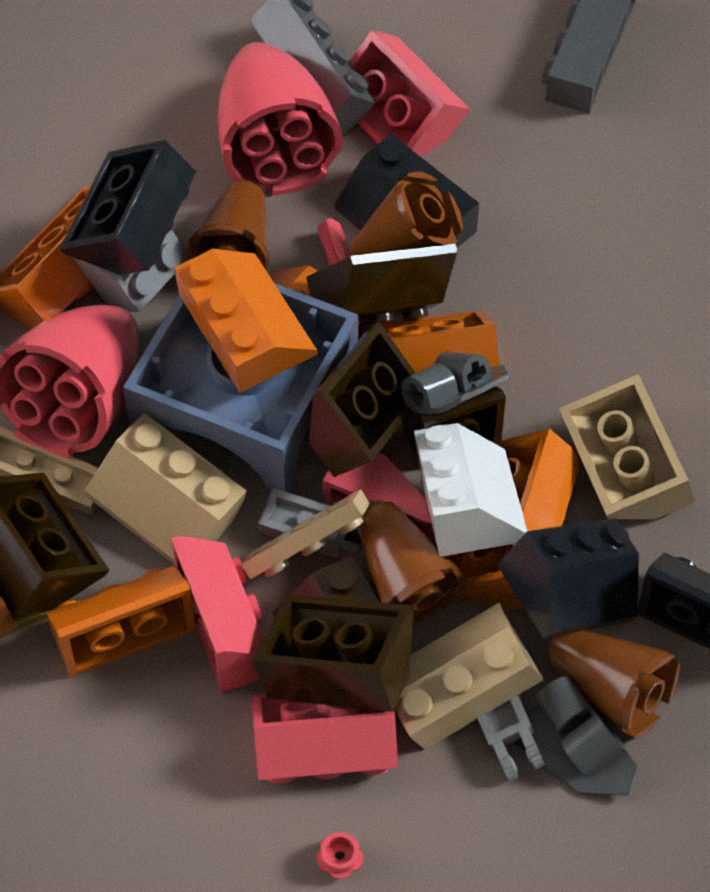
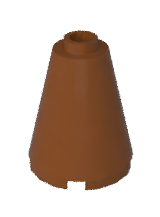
(410, 218)
(234, 224)
(406, 562)
(617, 676)

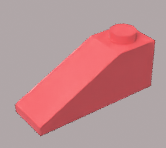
(381, 482)

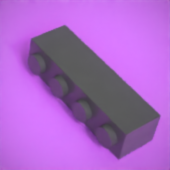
(307, 38)
(585, 52)

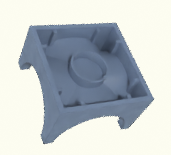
(190, 391)

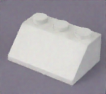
(467, 490)

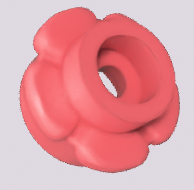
(339, 843)

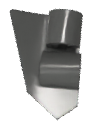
(450, 382)
(579, 742)

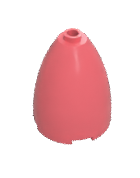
(270, 125)
(68, 378)

